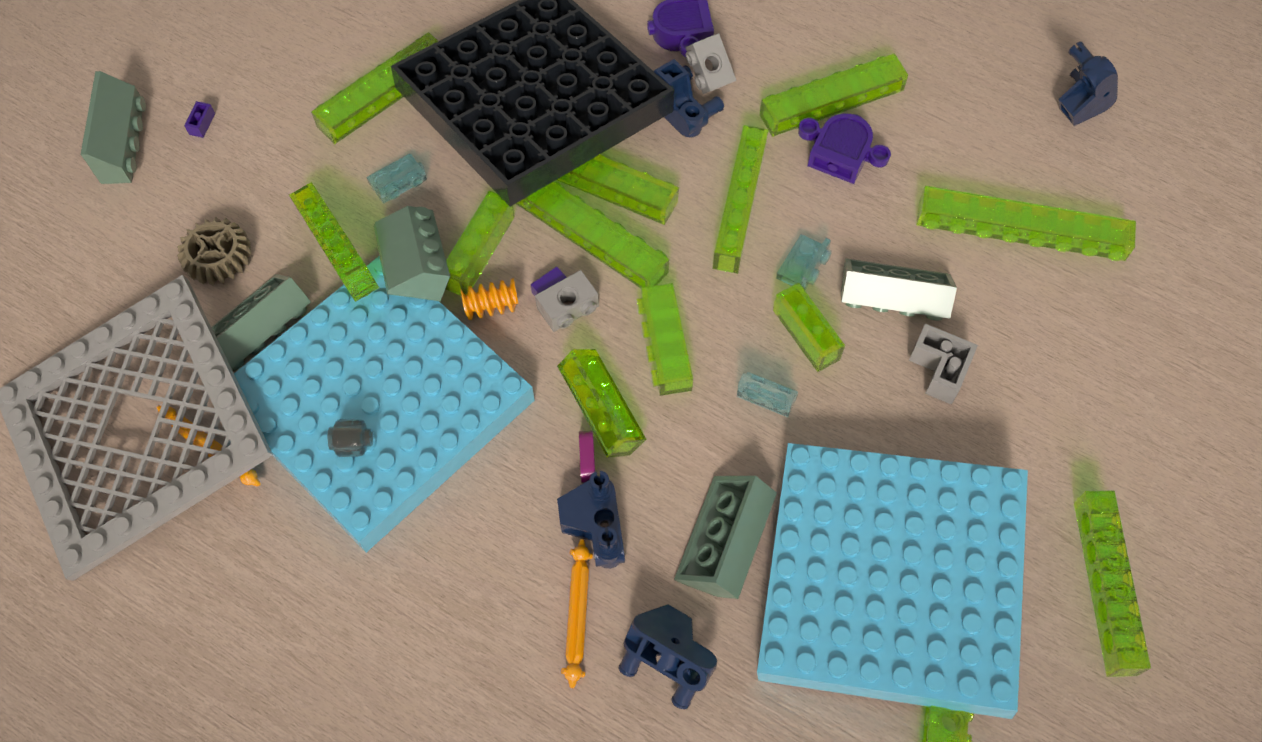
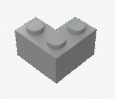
(946, 356)

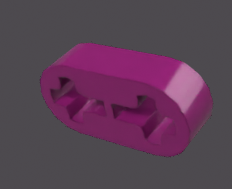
(587, 457)

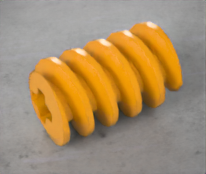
(489, 299)

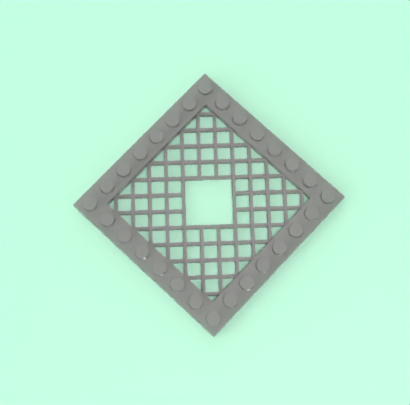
(241, 450)

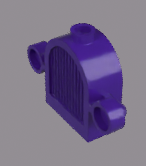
(680, 24)
(842, 146)

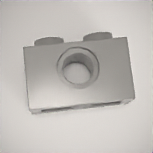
(713, 50)
(574, 289)

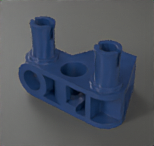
(1094, 86)
(687, 115)
(584, 512)
(669, 635)

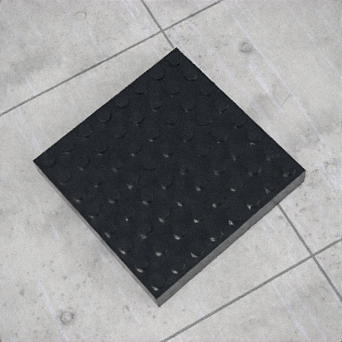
(532, 93)

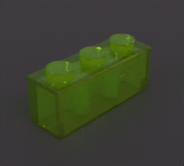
(808, 327)

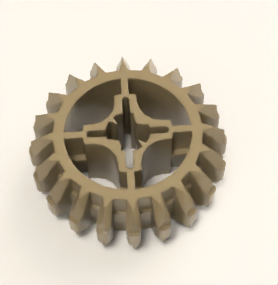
(206, 242)

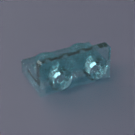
(397, 178)
(804, 262)
(766, 394)

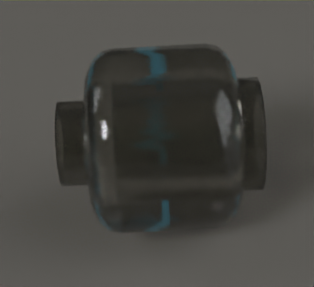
(349, 438)

